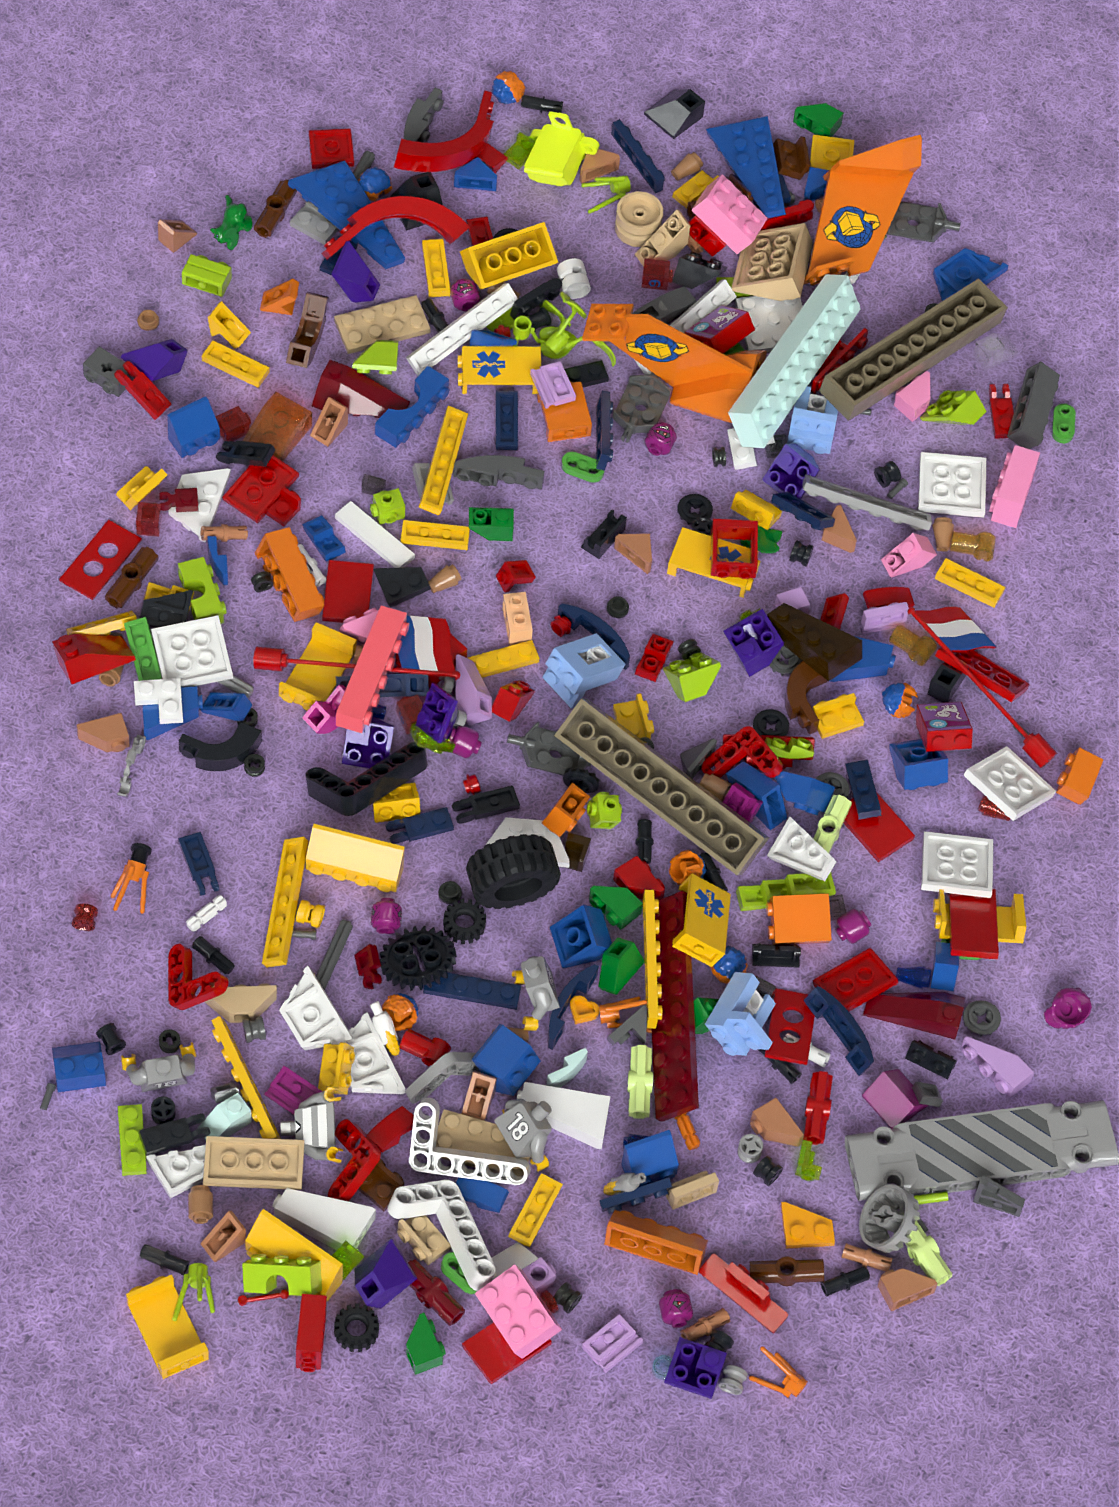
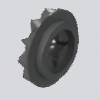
(780, 666)
(836, 780)
(979, 1008)

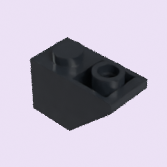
(945, 683)

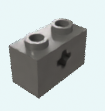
(101, 368)

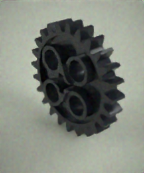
(434, 952)

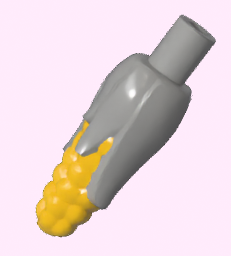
(625, 1183)

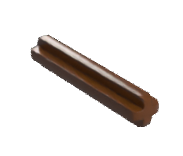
(740, 186)

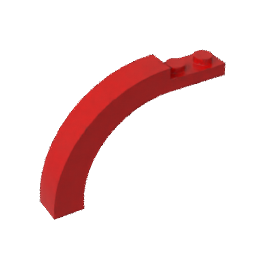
(448, 154)
(428, 212)

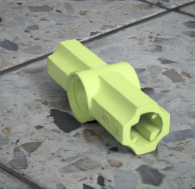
(833, 817)
(640, 1082)
(927, 1255)

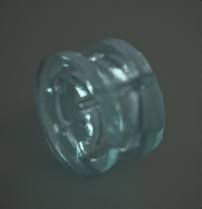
(658, 1373)

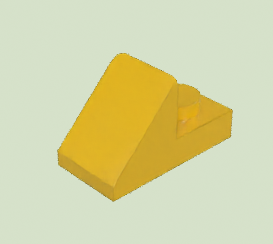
(224, 322)

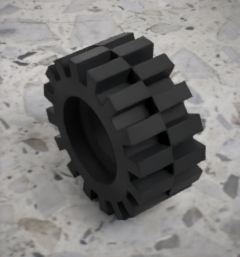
(461, 933)
(349, 1315)

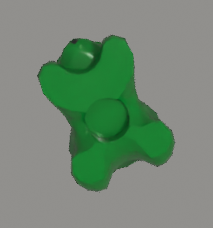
(233, 222)

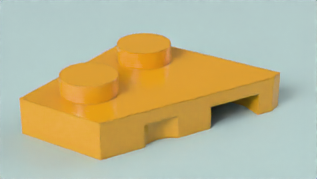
(805, 1228)

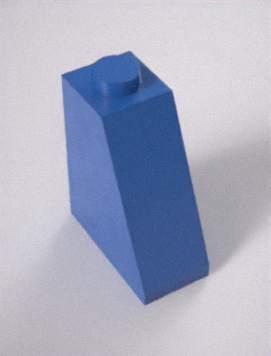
(874, 662)
(190, 708)
(772, 810)

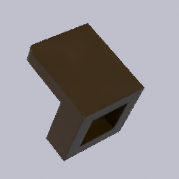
(577, 850)

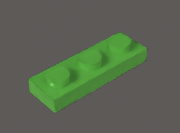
(143, 648)

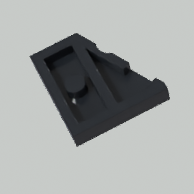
(401, 583)
(166, 609)

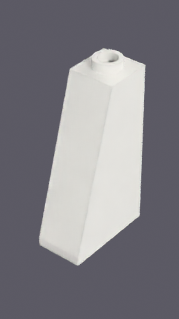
(573, 1112)
(324, 1217)

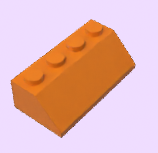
(655, 1241)

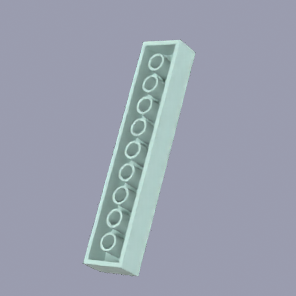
(794, 361)

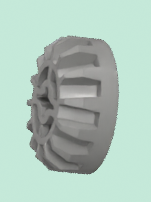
(882, 1214)

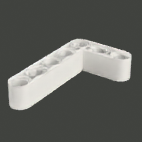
(457, 1157)
(448, 1204)

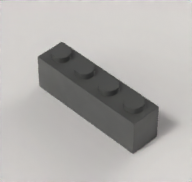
(1033, 406)

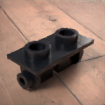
(776, 955)
(927, 1058)

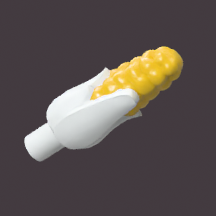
(385, 1028)

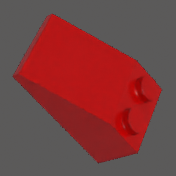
(90, 654)

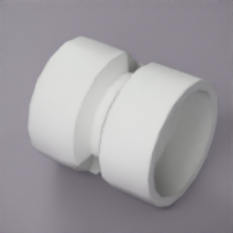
(574, 278)

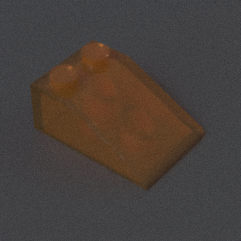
(280, 424)

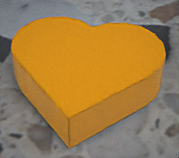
(583, 1010)

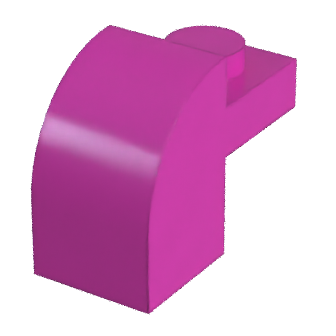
(322, 715)

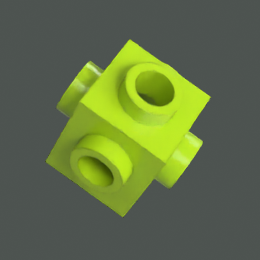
(388, 506)
(604, 811)

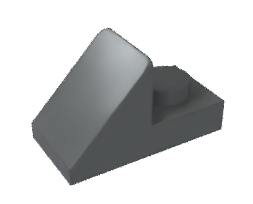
(636, 1023)

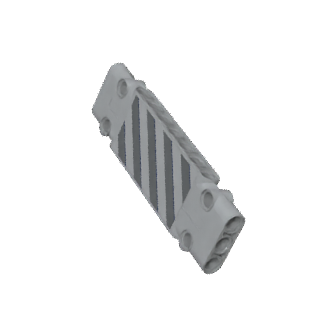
(999, 1144)

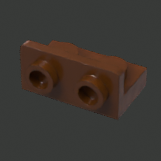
(792, 158)
(380, 1185)

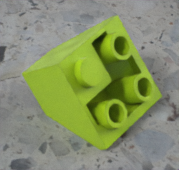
(380, 356)
(955, 408)
(692, 676)

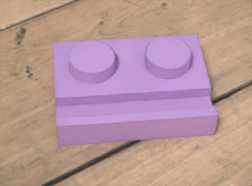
(553, 384)
(884, 617)
(612, 1343)

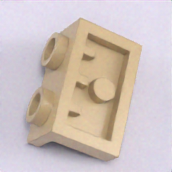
(692, 1189)
(424, 1238)

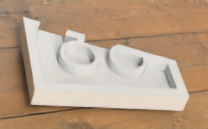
(801, 852)
(179, 1170)

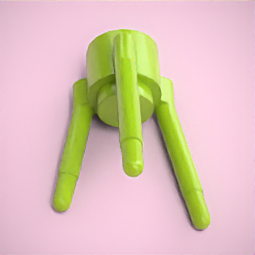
(618, 185)
(198, 1279)

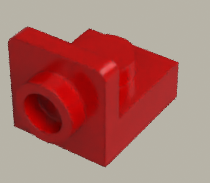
(285, 507)
(514, 573)

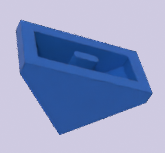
(475, 176)
(815, 184)
(944, 968)

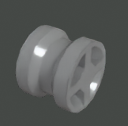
(748, 1143)
(733, 1379)

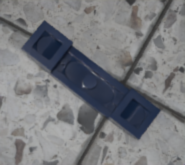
(594, 625)
(398, 684)
(581, 982)
(844, 1025)

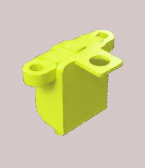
(558, 152)

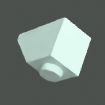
(228, 1117)

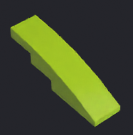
(757, 896)

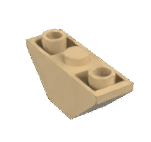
(667, 240)
(243, 1002)

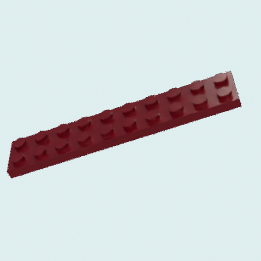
(675, 1034)

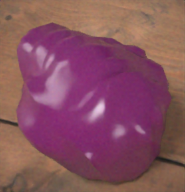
(1068, 1008)

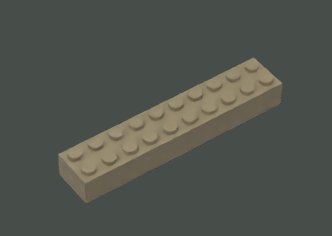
(913, 349)
(661, 786)

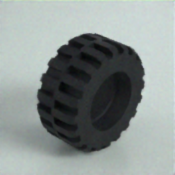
(513, 871)

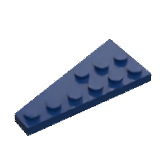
(751, 157)
(338, 197)

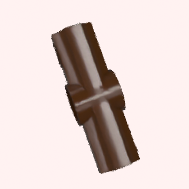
(274, 209)
(126, 586)
(803, 1271)

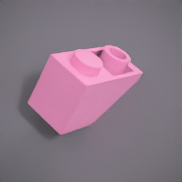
(914, 397)
(909, 555)
(359, 627)

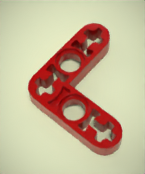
(748, 747)
(182, 993)
(360, 1161)

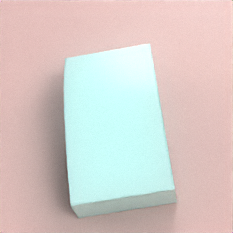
(571, 1066)

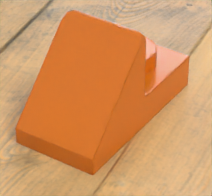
(281, 298)

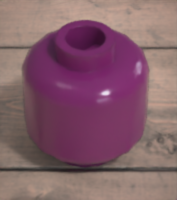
(465, 740)
(853, 926)

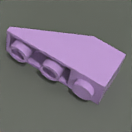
(472, 692)
(1004, 1068)

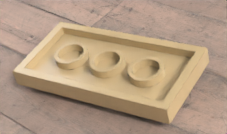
(386, 321)
(473, 1135)
(253, 1162)

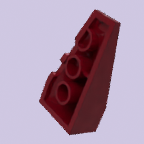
(355, 391)
(923, 1011)

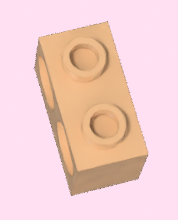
(517, 618)

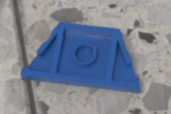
(963, 270)

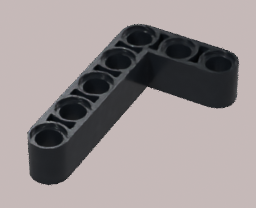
(369, 786)

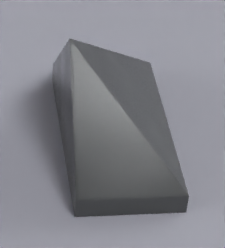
(694, 757)

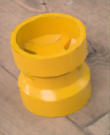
(310, 913)

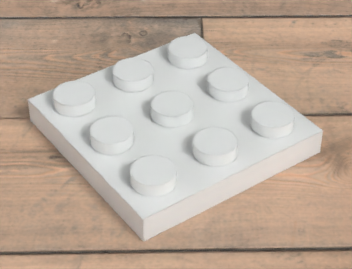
(769, 319)
(952, 484)
(192, 652)
(1009, 783)
(957, 864)

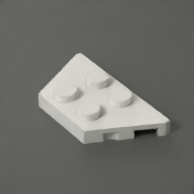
(210, 490)
(518, 826)
(313, 1015)
(372, 1065)

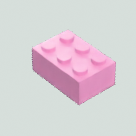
(729, 214)
(1013, 486)
(518, 1311)

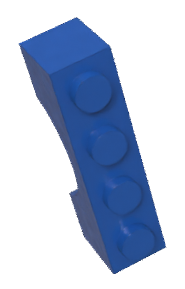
(396, 425)

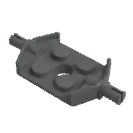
(930, 220)
(645, 391)
(537, 747)

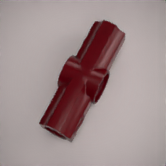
(435, 1294)

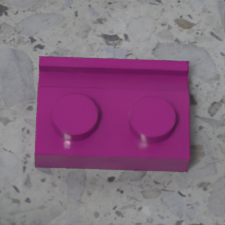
(742, 802)
(290, 1090)

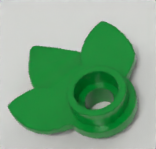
(766, 540)

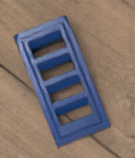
(490, 338)
(229, 705)

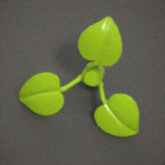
(522, 329)
(559, 338)

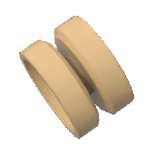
(638, 218)

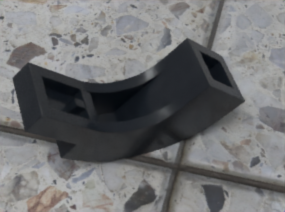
(222, 755)

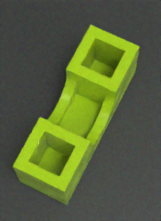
(197, 576)
(300, 1273)

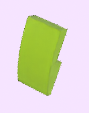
(796, 748)

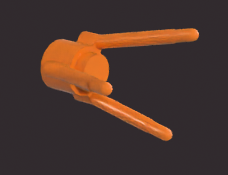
(132, 871)
(610, 1011)
(793, 1382)

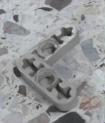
(449, 1064)

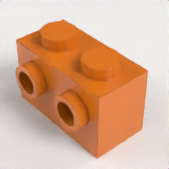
(1079, 775)
(566, 810)

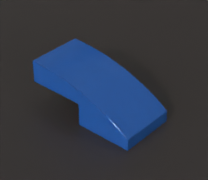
(323, 538)
(218, 562)
(483, 1193)

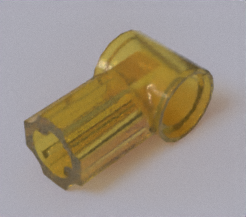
(979, 545)
(917, 647)

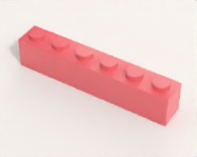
(371, 669)

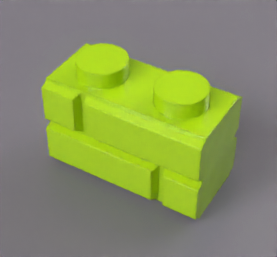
(206, 275)

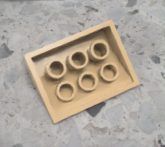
(774, 263)

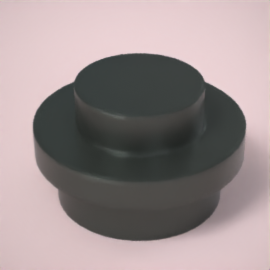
(617, 607)
(449, 892)

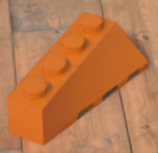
(290, 573)

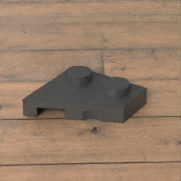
(998, 1197)

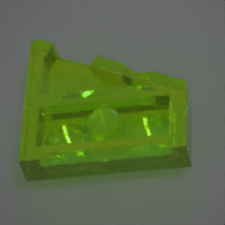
(425, 741)

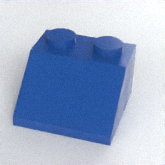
(193, 427)
(917, 767)
(805, 792)
(581, 936)
(507, 1059)
(79, 1066)
(652, 1156)

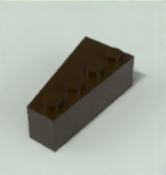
(816, 642)

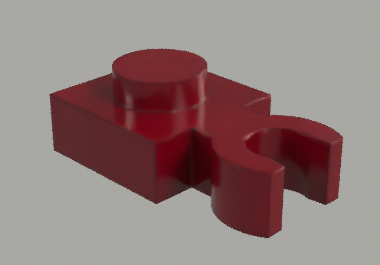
(184, 500)
(367, 965)

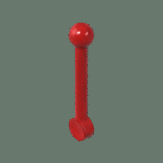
(243, 1300)

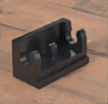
(604, 535)

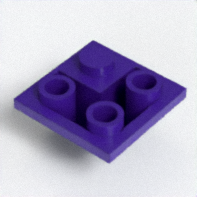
(355, 276)
(158, 359)
(790, 469)
(754, 641)
(438, 714)
(370, 746)
(383, 1275)
(695, 1368)

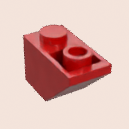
(705, 236)
(512, 700)
(638, 878)

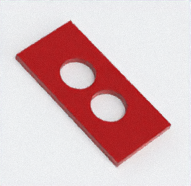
(92, 585)
(781, 1050)

